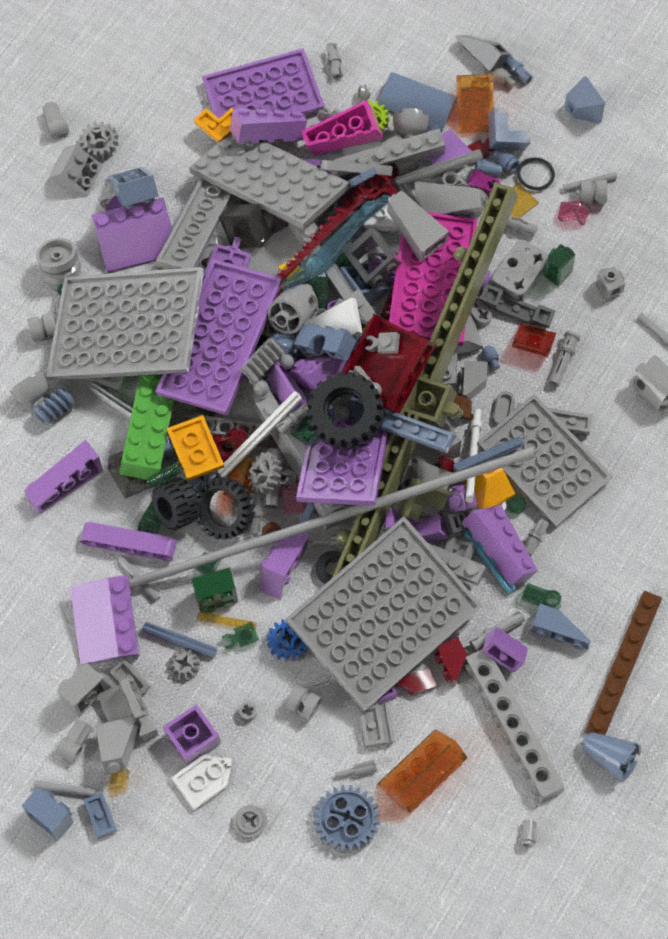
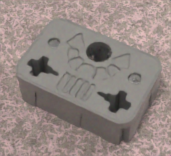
(519, 270)

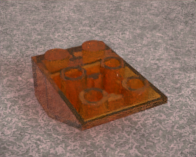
(474, 102)

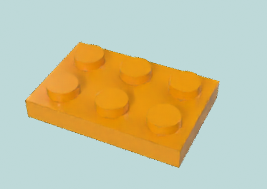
(195, 448)

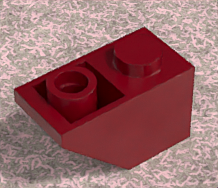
(452, 657)

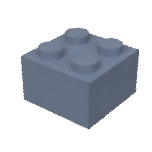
(47, 813)

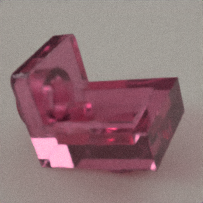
(573, 211)

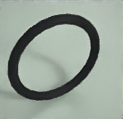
(533, 187)

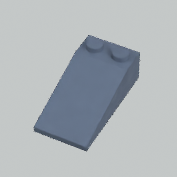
(134, 187)

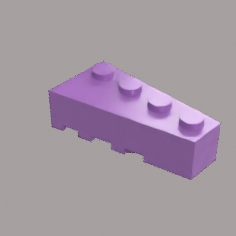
(267, 125)
(502, 543)

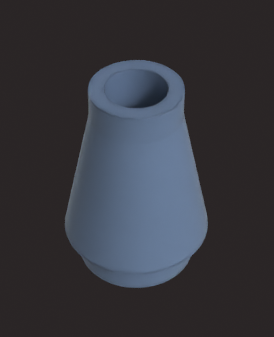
(508, 161)
(488, 168)

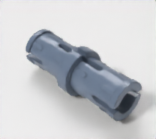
(518, 69)

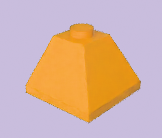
(492, 488)

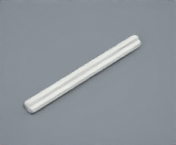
(275, 418)

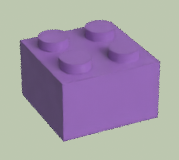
(191, 734)

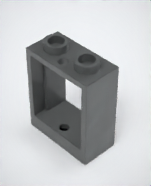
(362, 246)

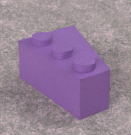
(281, 562)

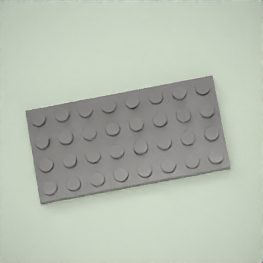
(271, 179)

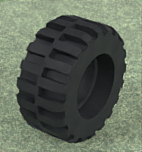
(327, 393)

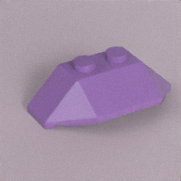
(283, 385)

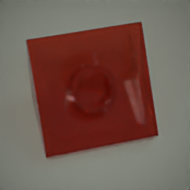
(534, 340)

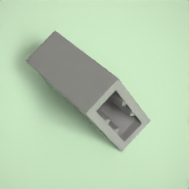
(427, 472)
(116, 743)

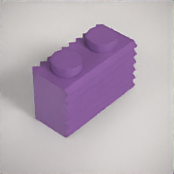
(505, 649)

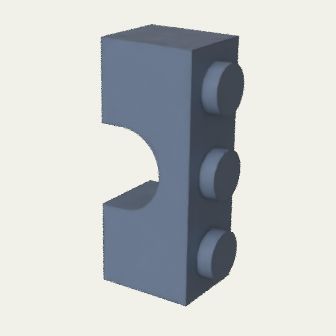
(334, 342)

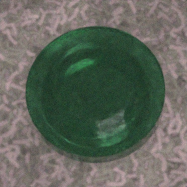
(516, 504)

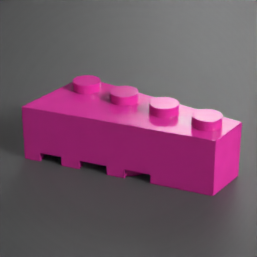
(343, 130)

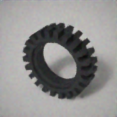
(244, 513)

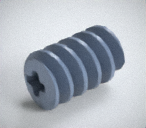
(54, 405)

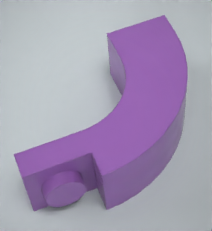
(430, 528)

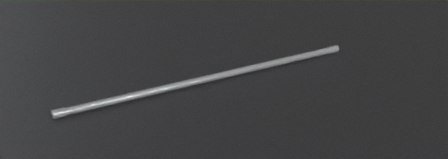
(517, 457)

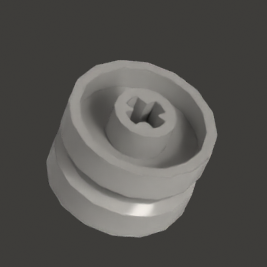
(58, 260)

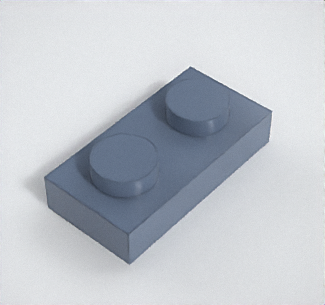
(100, 815)

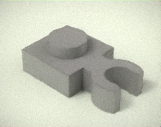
(385, 344)

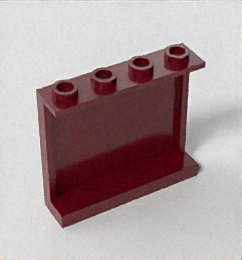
(394, 371)

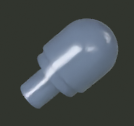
(491, 356)

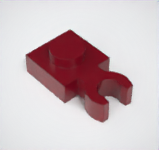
(483, 147)

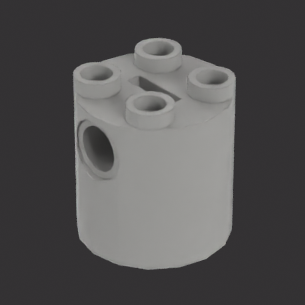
(292, 308)
(652, 382)

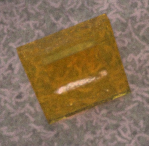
(119, 780)

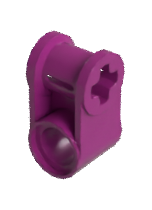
(482, 181)

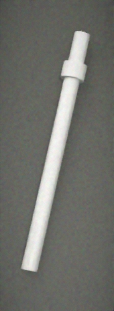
(475, 427)

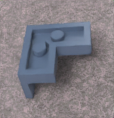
(503, 138)

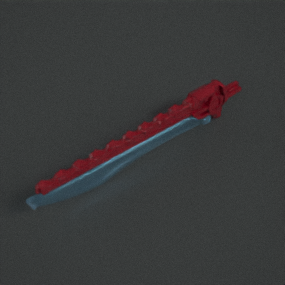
(365, 194)

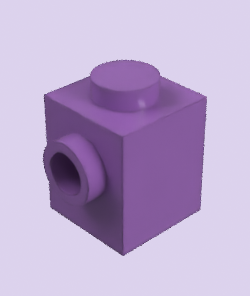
(457, 500)

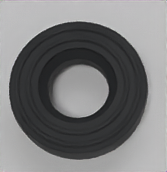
(324, 559)

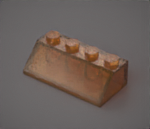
(423, 770)

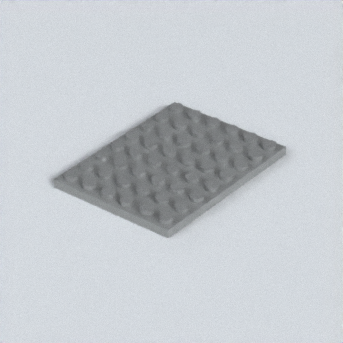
(126, 324)
(383, 613)

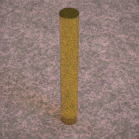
(222, 620)

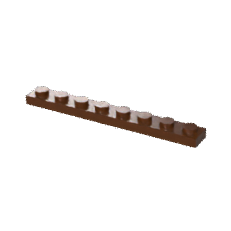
(623, 664)

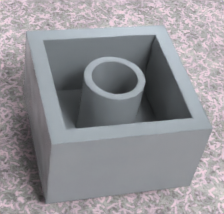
(81, 689)

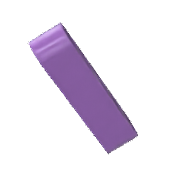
(128, 541)

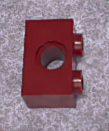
(235, 437)

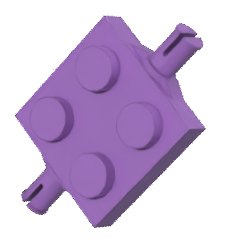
(230, 255)

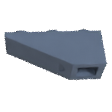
(556, 625)

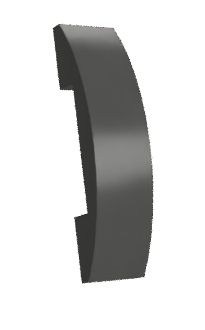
(516, 309)

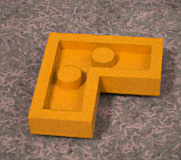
(215, 127)

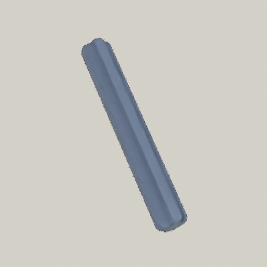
(489, 454)
(179, 639)

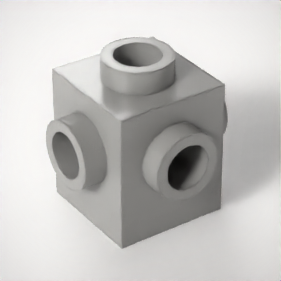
(610, 282)

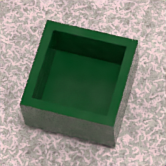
(215, 590)

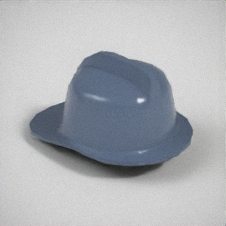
(286, 342)

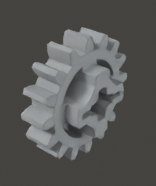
(99, 140)
(264, 473)

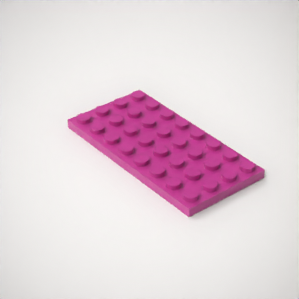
(424, 286)

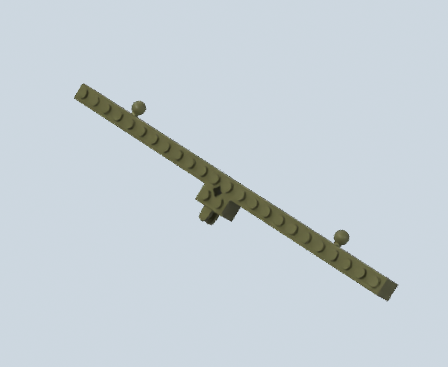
(429, 385)

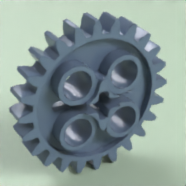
(339, 835)

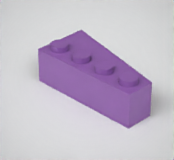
(64, 477)

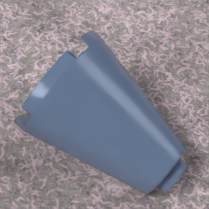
(612, 753)

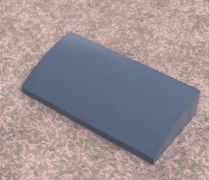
(407, 93)

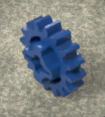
(281, 642)

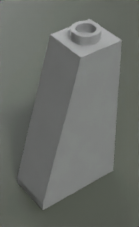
(450, 199)
(416, 226)

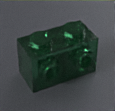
(559, 264)

